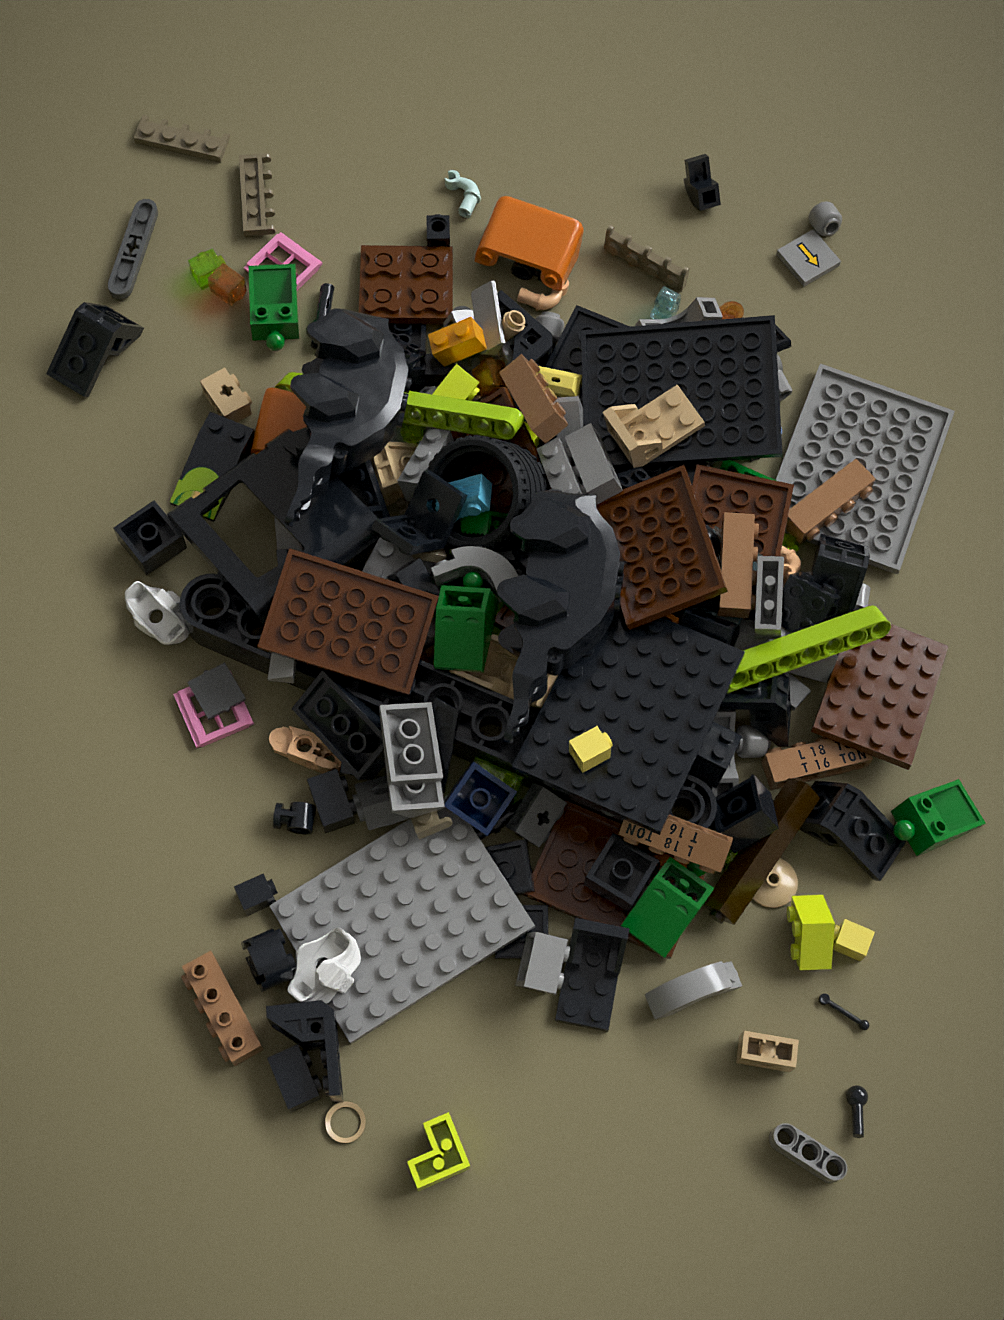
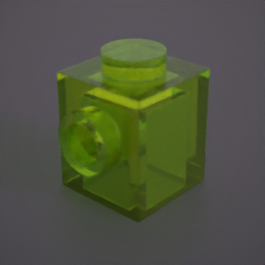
(203, 266)

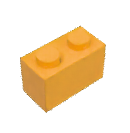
(457, 341)

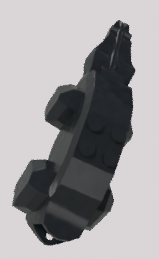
(349, 398)
(565, 595)

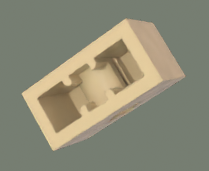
(225, 395)
(767, 1051)

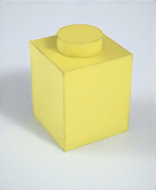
(590, 748)
(852, 939)

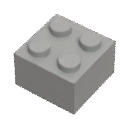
(542, 963)

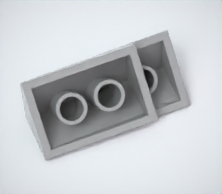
(412, 758)

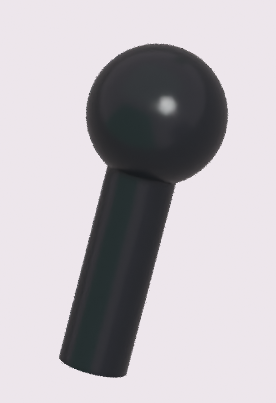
(857, 1098)

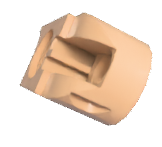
(287, 741)

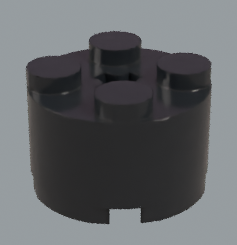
(268, 959)

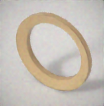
(328, 1119)

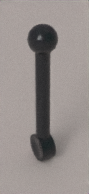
(824, 999)

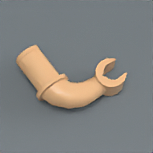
(542, 302)
(792, 562)

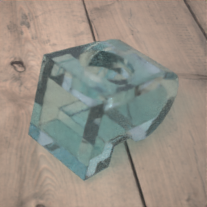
(666, 304)

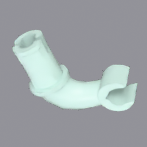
(471, 193)

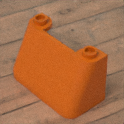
(532, 238)
(278, 412)

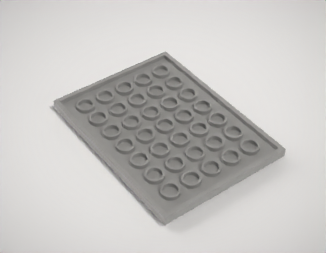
(889, 435)
(415, 912)

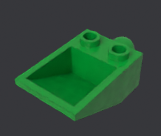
(273, 304)
(464, 625)
(936, 817)
(666, 909)

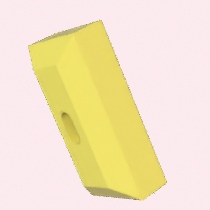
(569, 384)

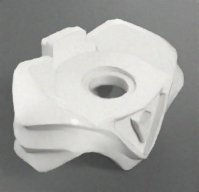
(143, 600)
(332, 974)

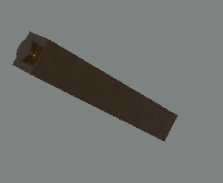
(756, 861)

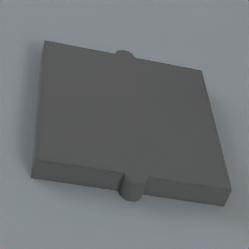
(216, 691)

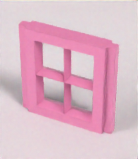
(296, 251)
(194, 724)

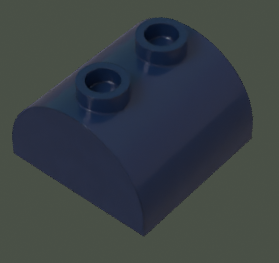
(479, 798)

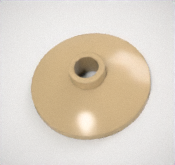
(778, 894)

